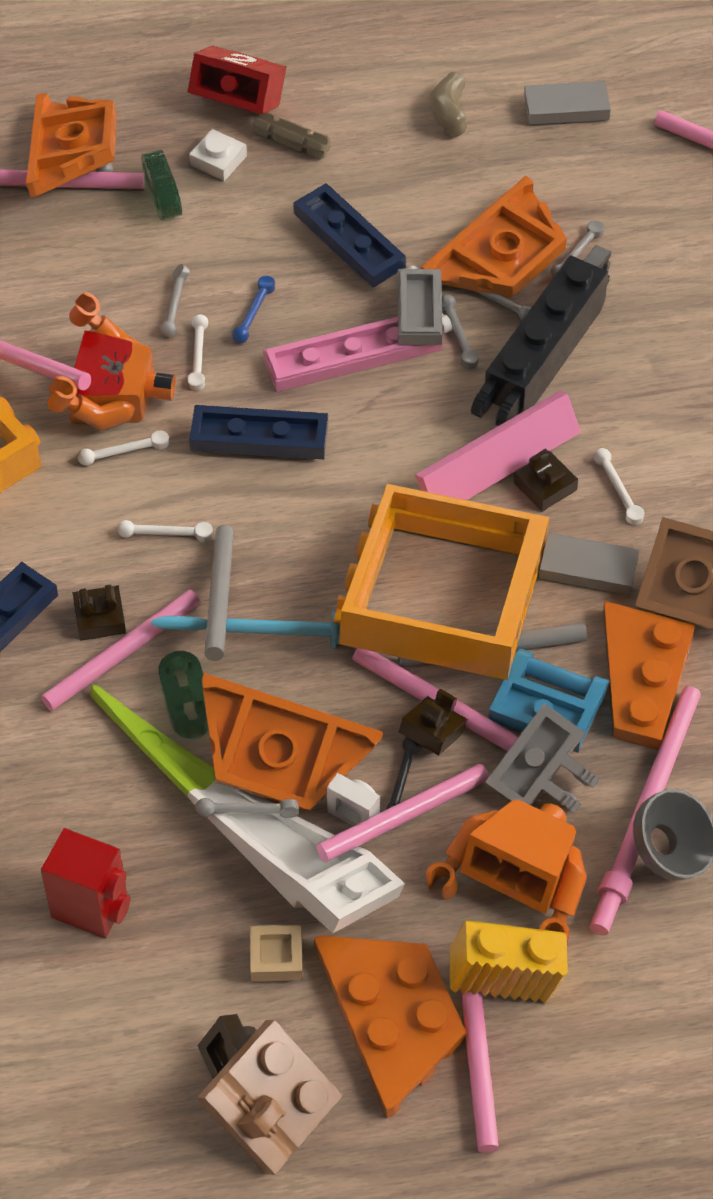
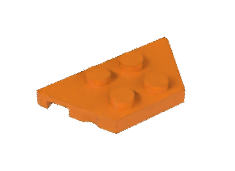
(69, 140)
(502, 245)
(279, 745)
(393, 1011)

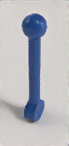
(266, 285)

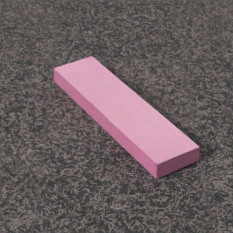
(339, 354)
(502, 449)

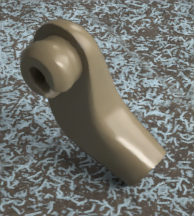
(445, 106)

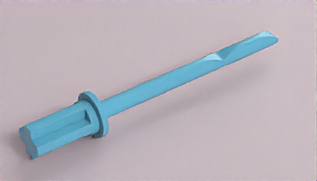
(256, 626)

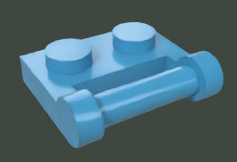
(521, 698)

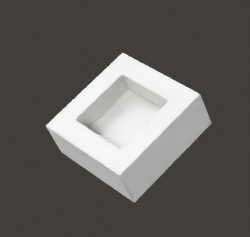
(218, 155)
(352, 800)

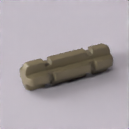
(291, 135)

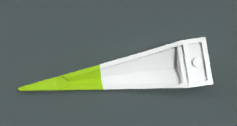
(275, 845)

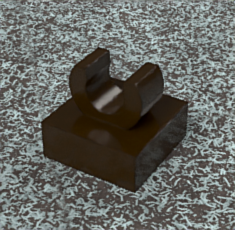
(545, 480)
(99, 612)
(434, 723)
(223, 1042)

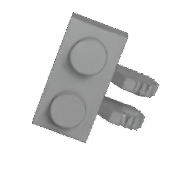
(538, 757)

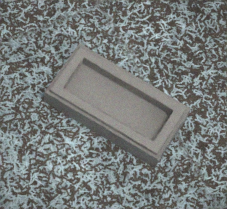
(567, 102)
(419, 307)
(588, 564)

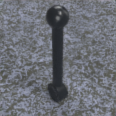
(410, 749)

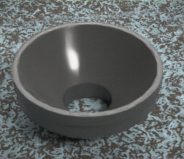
(687, 829)

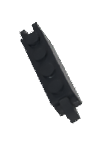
(545, 337)

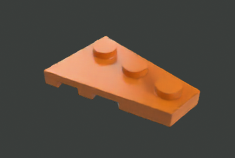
(644, 669)

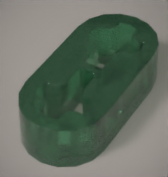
(161, 184)
(176, 696)

